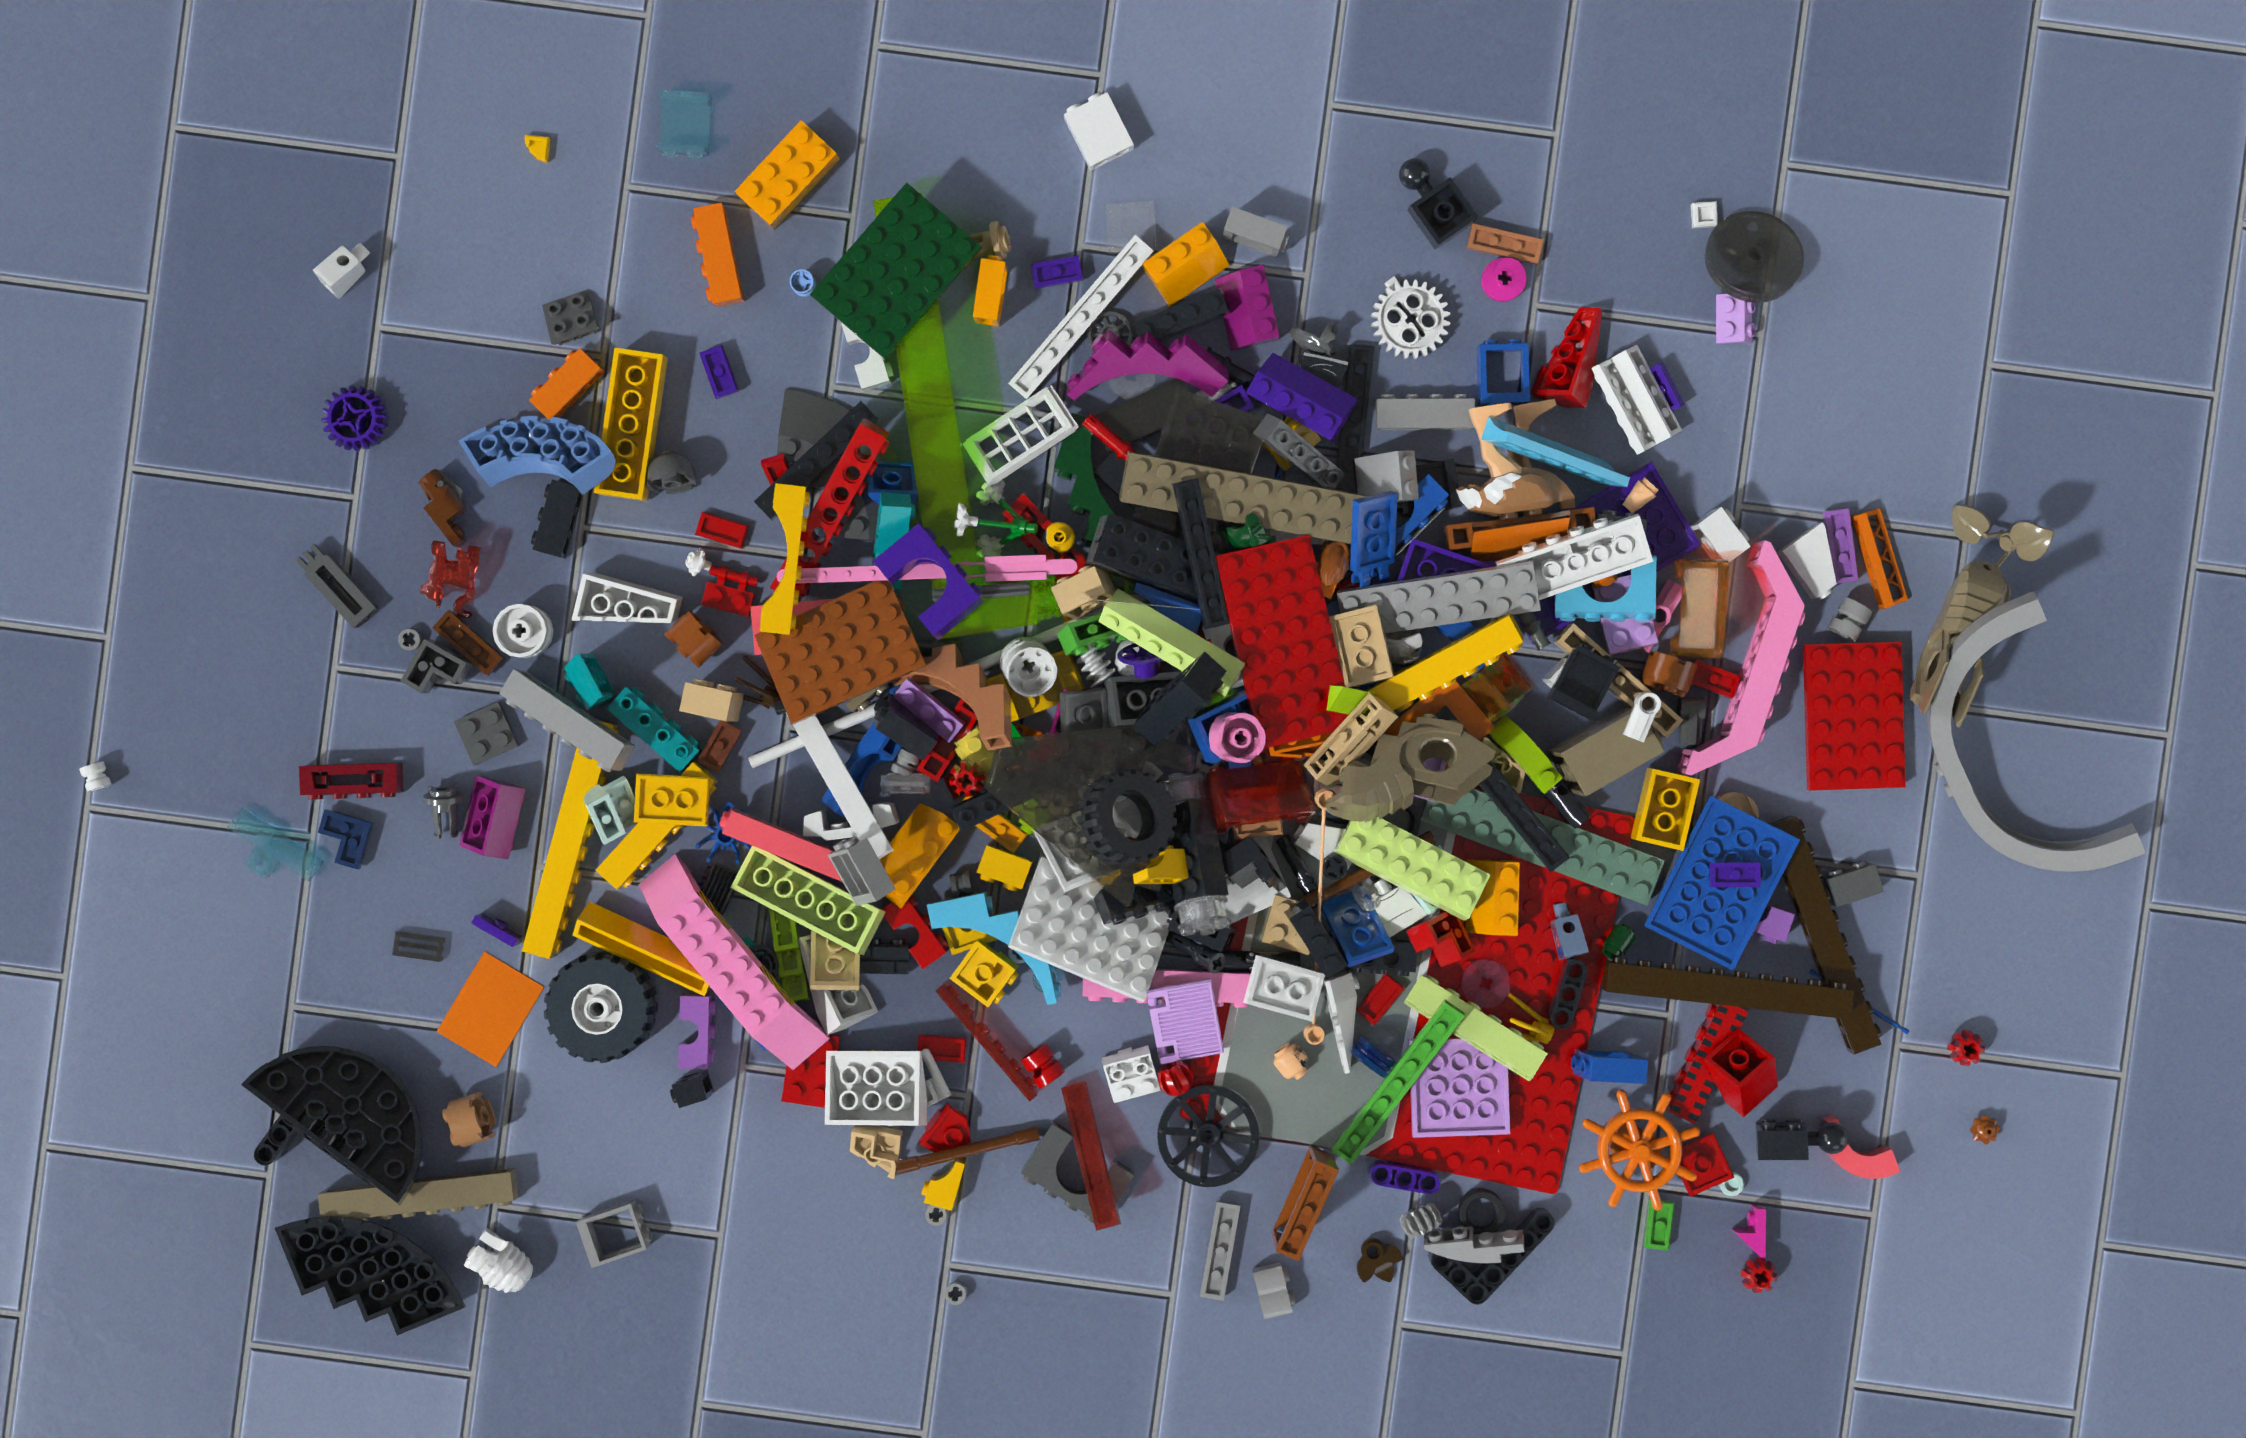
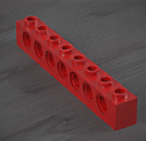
(866, 434)

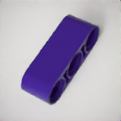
(1414, 1184)

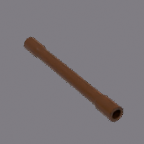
(1350, 879)
(1017, 1138)

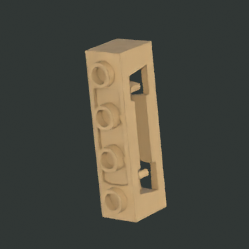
(1351, 740)

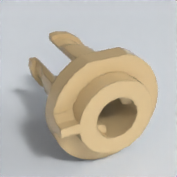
(993, 241)

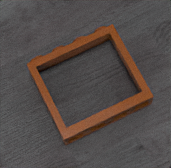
(1304, 1202)

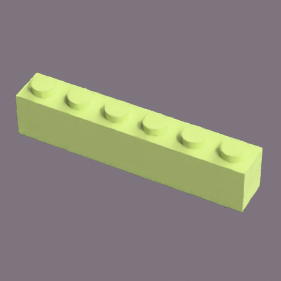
(1165, 637)
(1479, 1029)

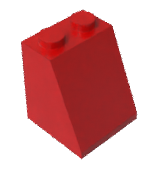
(1742, 1071)

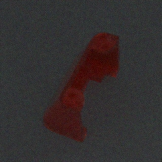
(1259, 794)

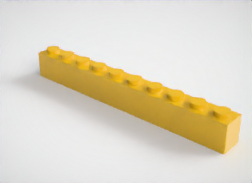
(564, 859)

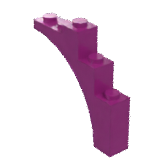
(1147, 355)

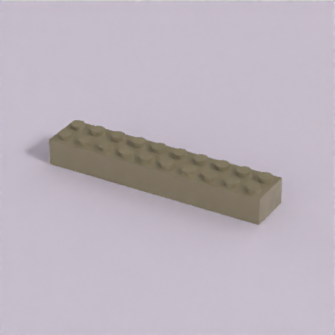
(1234, 494)

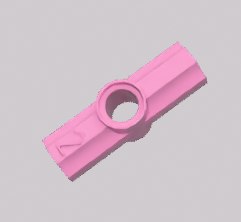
(1666, 602)

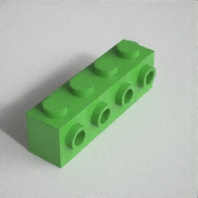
(1088, 633)

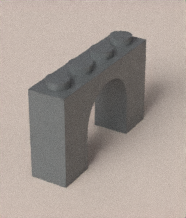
(1042, 1169)

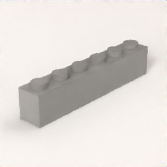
(567, 720)

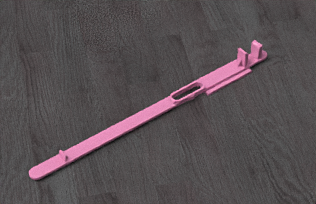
(997, 569)

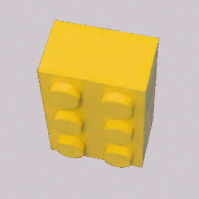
(1665, 809)

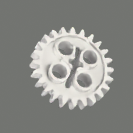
(1428, 306)

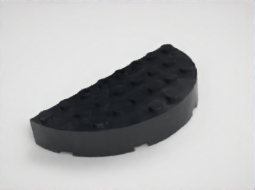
(349, 1109)

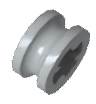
(418, 639)
(930, 1220)
(961, 1298)

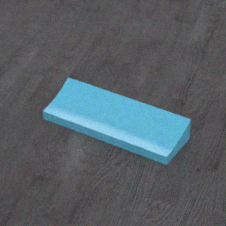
(1552, 453)

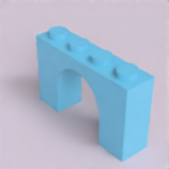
(1636, 604)

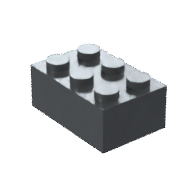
(1130, 696)

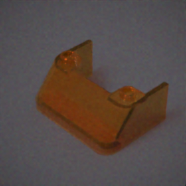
(1702, 608)

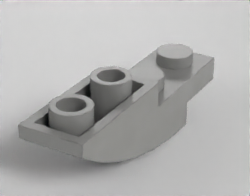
(1464, 1246)

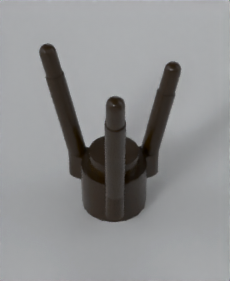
(768, 695)

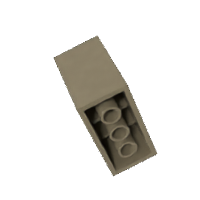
(1602, 753)

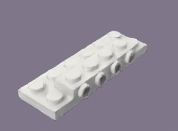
(1585, 554)

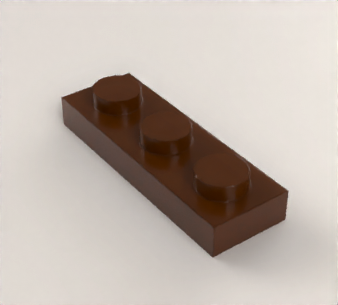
(468, 643)

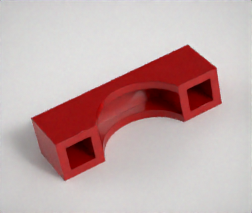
(944, 752)

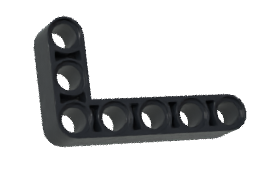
(279, 1145)
(1504, 1268)

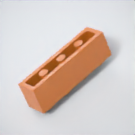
(718, 255)

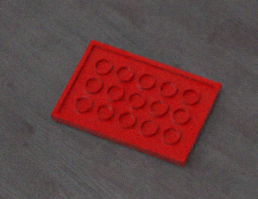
(1854, 716)

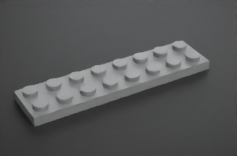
(1448, 597)

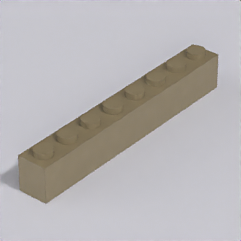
(426, 1195)

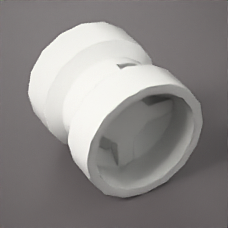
(96, 778)

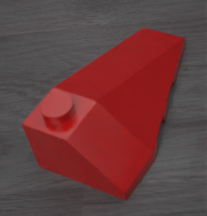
(1569, 371)

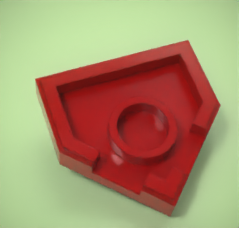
(946, 1130)

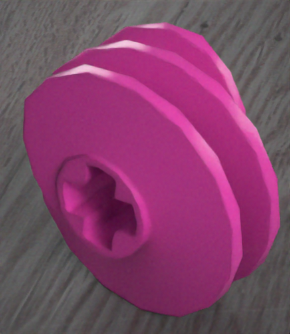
(1512, 270)

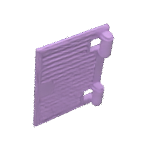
(1185, 1021)

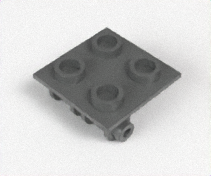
(570, 318)

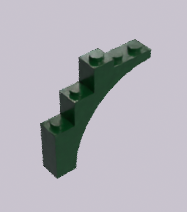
(1075, 463)

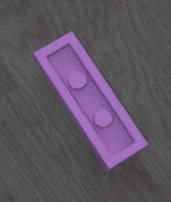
(1841, 544)
(929, 709)

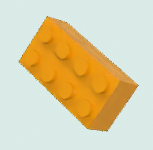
(787, 174)

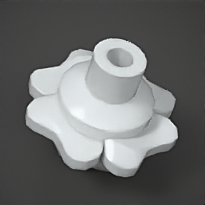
(696, 562)

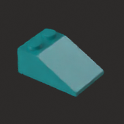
(589, 681)

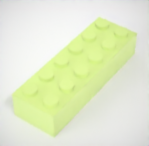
(1413, 865)
(807, 900)

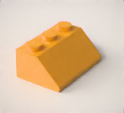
(1185, 264)
(1499, 902)

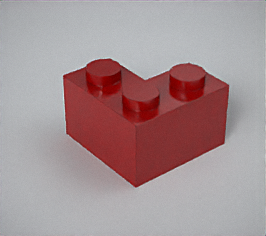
(1445, 936)

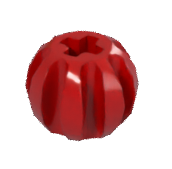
(959, 779)
(1972, 1054)
(1175, 1078)
(1758, 1283)

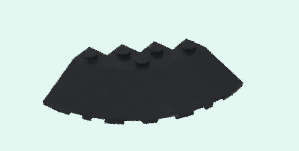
(369, 1266)

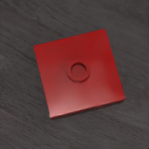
(1707, 1161)

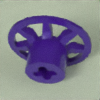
(1143, 661)

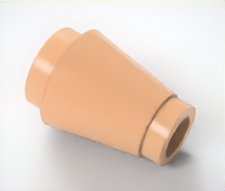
(1640, 495)

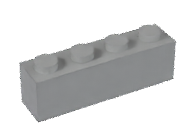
(1423, 414)

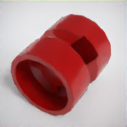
(1042, 1065)

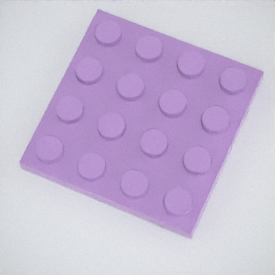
(1460, 1094)

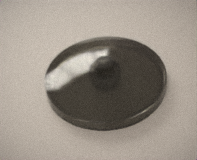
(1754, 256)

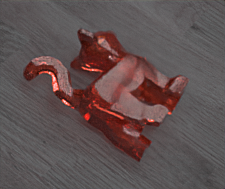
(452, 573)

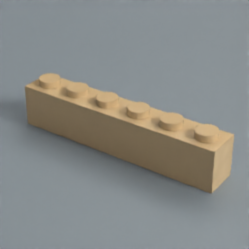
(1625, 685)

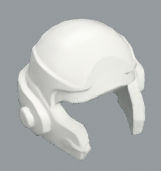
(1404, 647)

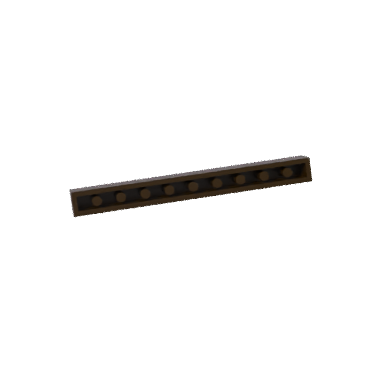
(1824, 938)
(1728, 989)

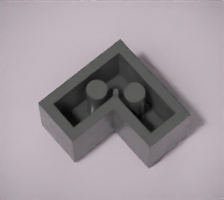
(435, 661)

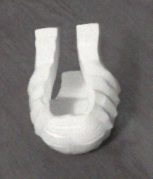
(503, 1270)

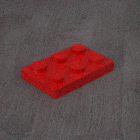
(808, 1080)

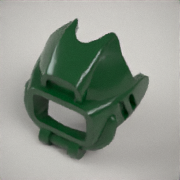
(1247, 536)

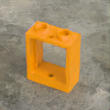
(990, 291)

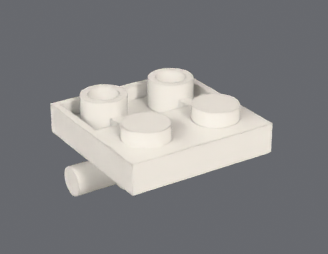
(1130, 1073)

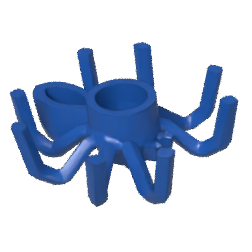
(721, 838)

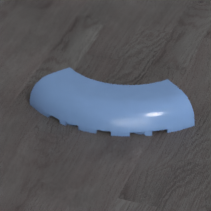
(539, 447)

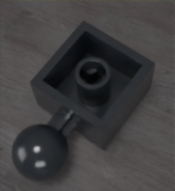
(1447, 197)
(1791, 1139)

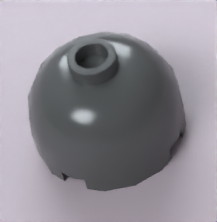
(670, 472)

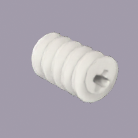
(1096, 666)

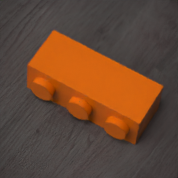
(566, 384)

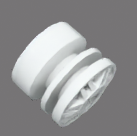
(1036, 677)

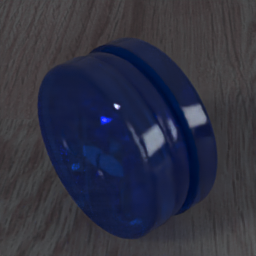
(1373, 1056)

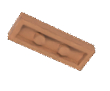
(1504, 244)

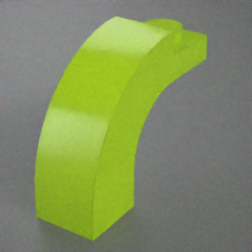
(1525, 753)

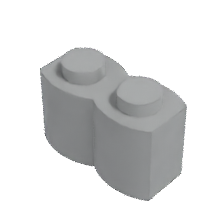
(1272, 1290)

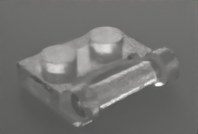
(906, 785)

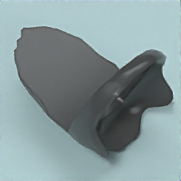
(1312, 343)

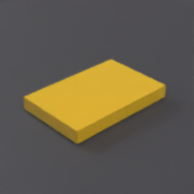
(672, 799)

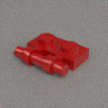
(728, 598)

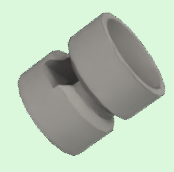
(1850, 618)

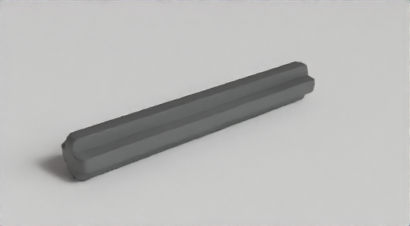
(994, 590)

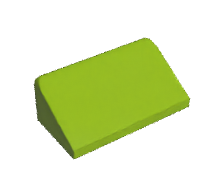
(1345, 699)

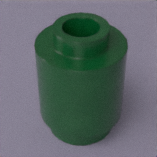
(1618, 941)

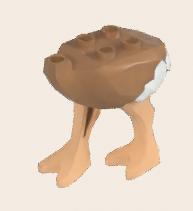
(1513, 483)

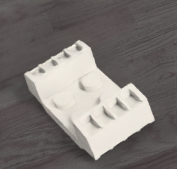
(818, 825)

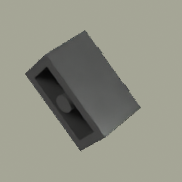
(1853, 883)

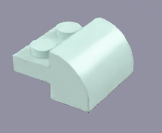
(611, 808)

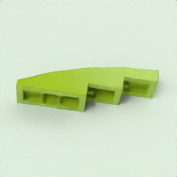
(788, 952)

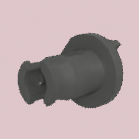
(444, 800)

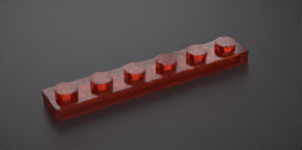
(981, 1033)
(1091, 1156)

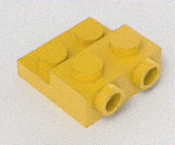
(985, 973)

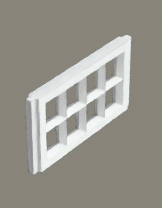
(982, 461)

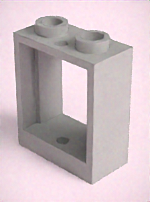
(1255, 232)
(860, 870)
(591, 1241)

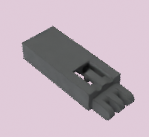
(344, 594)

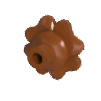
(1985, 1129)

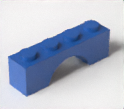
(1431, 497)
(870, 751)

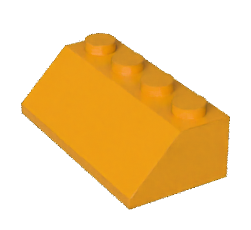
(917, 850)

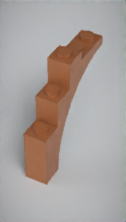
(969, 683)

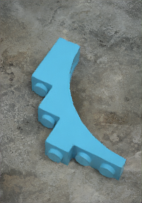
(974, 913)

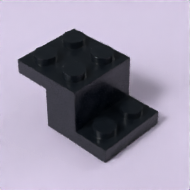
(1247, 863)

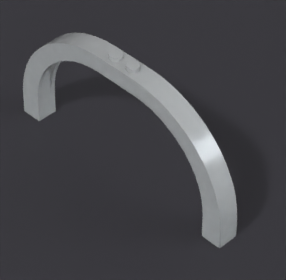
(2067, 856)

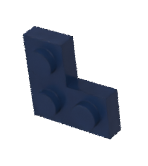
(353, 835)

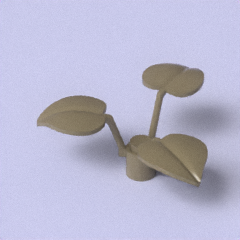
(2026, 537)

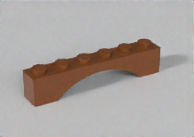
(1461, 535)

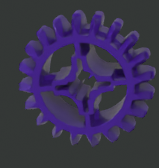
(345, 401)

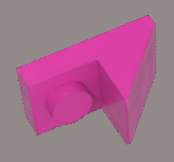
(1755, 1235)

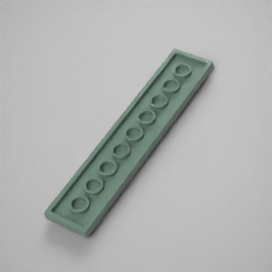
(1591, 856)

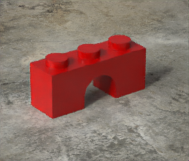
(930, 945)

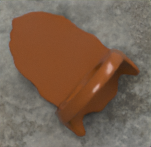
(1333, 562)

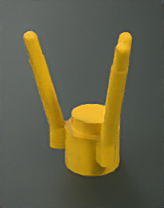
(1538, 1031)

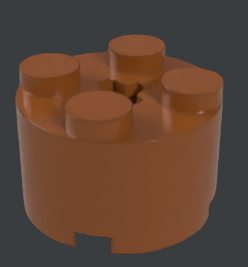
(694, 638)
(1668, 674)

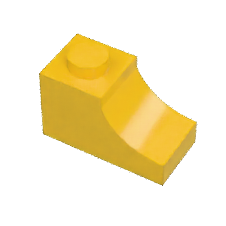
(1165, 869)
(943, 1189)

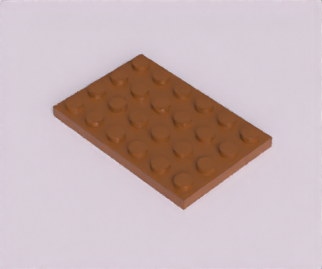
(841, 650)

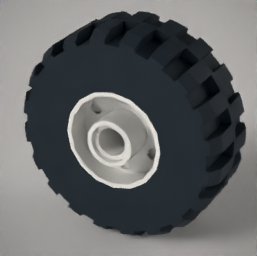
(575, 1011)

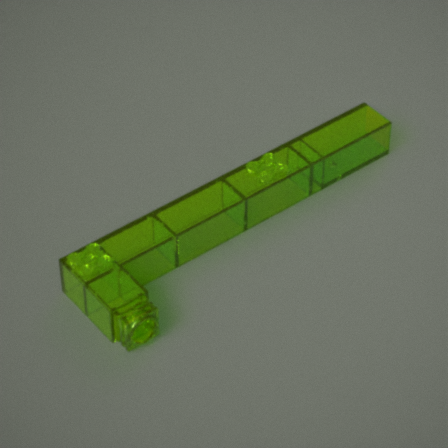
(944, 478)

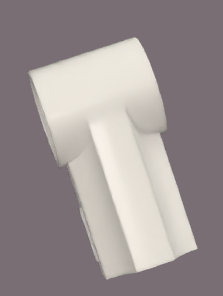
(1641, 719)

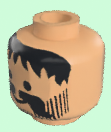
(1291, 1061)

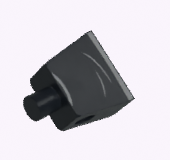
(1324, 367)

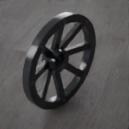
(1207, 1143)

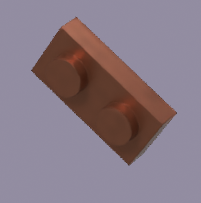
(719, 745)

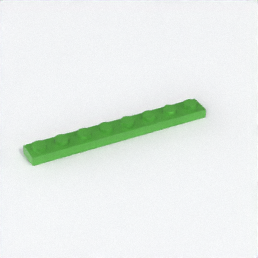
(1398, 1081)

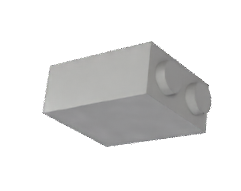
(1387, 473)

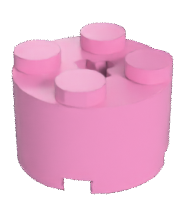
(1223, 733)

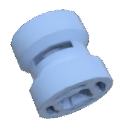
(799, 281)

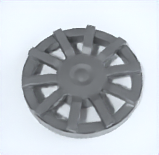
(1112, 327)

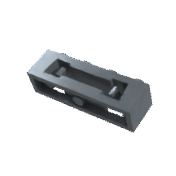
(1298, 452)

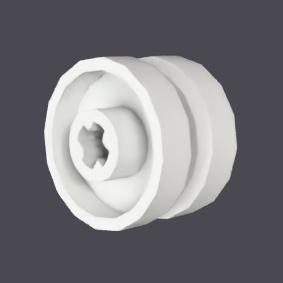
(524, 645)

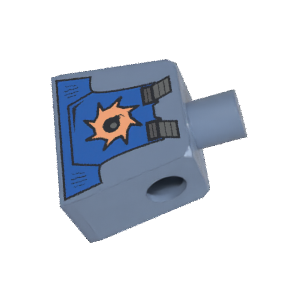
(1571, 943)

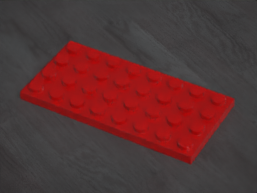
(1282, 638)

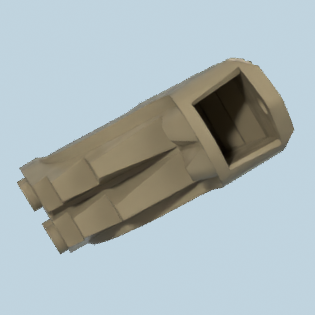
(1971, 595)
(1400, 774)

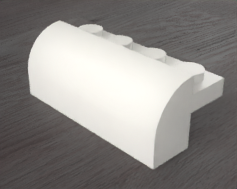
(1636, 399)

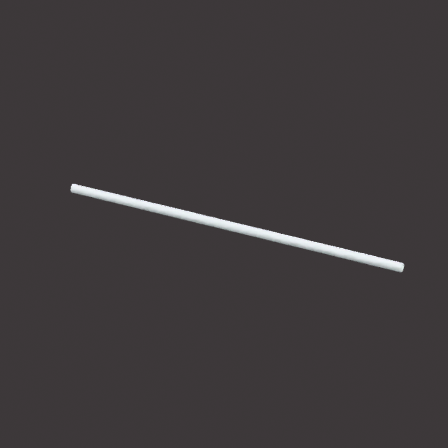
(858, 717)

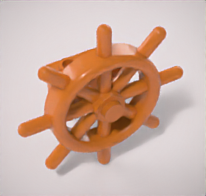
(1640, 1148)

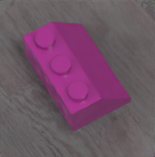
(1251, 308)
(492, 817)

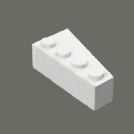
(622, 601)

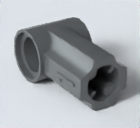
(1692, 712)

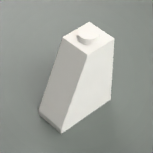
(1811, 561)
(1309, 839)

